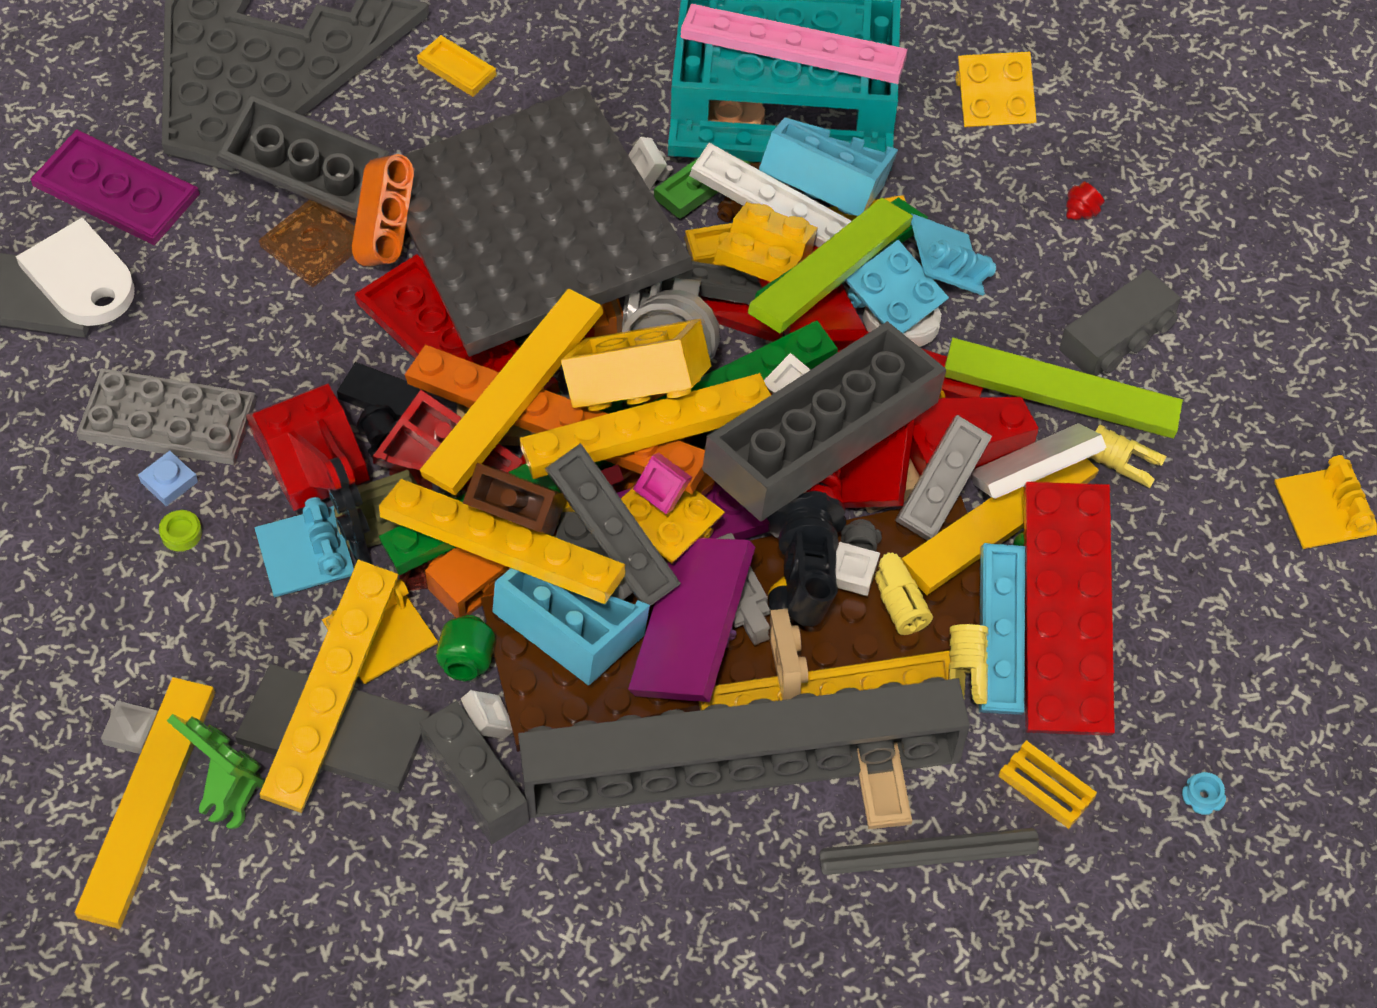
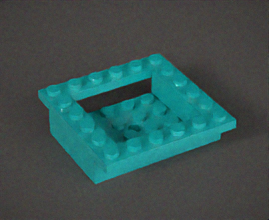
(721, 73)

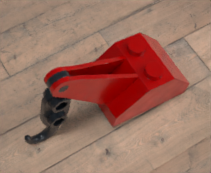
(315, 456)

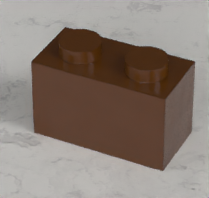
(514, 499)

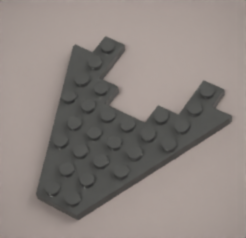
(224, 56)

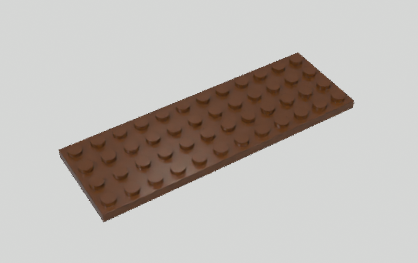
(852, 632)

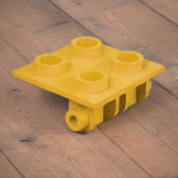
(996, 89)
(1327, 505)
(678, 529)
(398, 637)

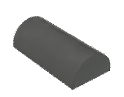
(298, 154)

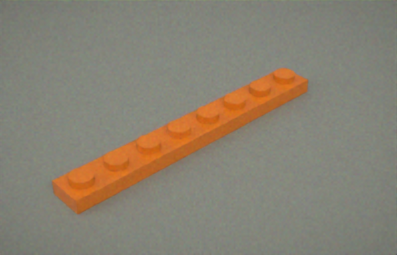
(466, 381)

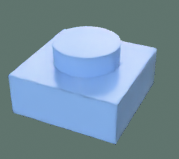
(168, 478)

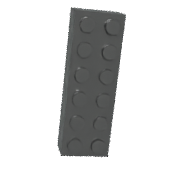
(823, 420)

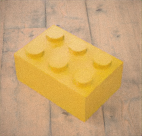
(636, 365)

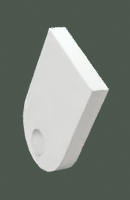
(76, 271)

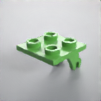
(230, 774)

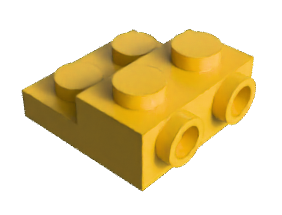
(766, 242)

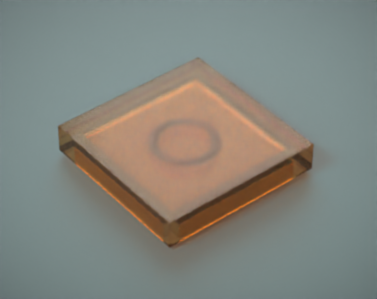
(311, 242)

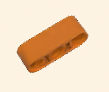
(394, 197)

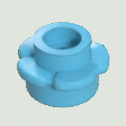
(1206, 783)

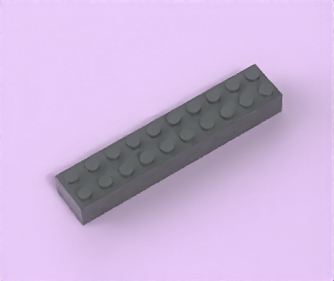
(741, 746)

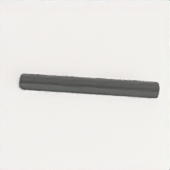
(929, 851)

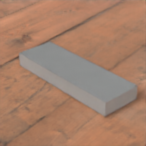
(943, 478)

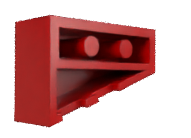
(1001, 417)
(421, 433)

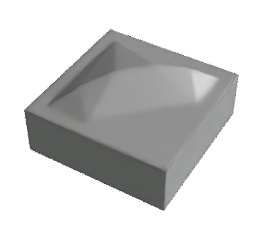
(128, 727)

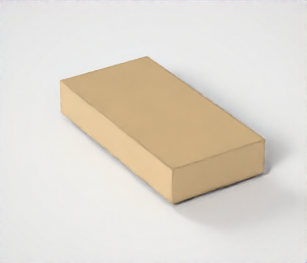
(885, 795)

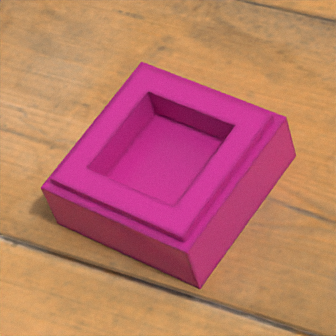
(662, 483)

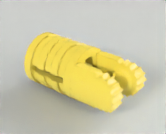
(1119, 452)
(902, 596)
(970, 656)

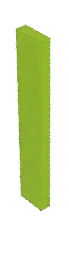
(829, 265)
(1063, 388)

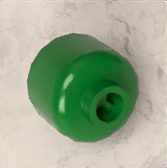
(465, 647)

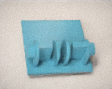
(950, 257)
(895, 288)
(304, 549)

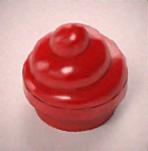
(1083, 202)

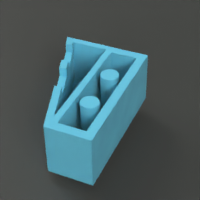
(826, 166)
(568, 626)

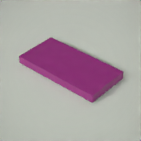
(115, 187)
(693, 622)

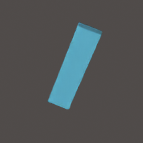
(1004, 615)

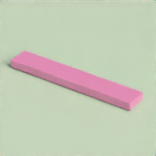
(794, 43)

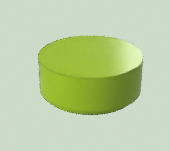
(180, 530)

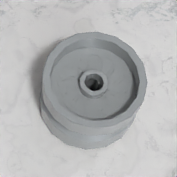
(675, 307)

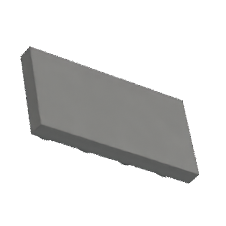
(167, 416)

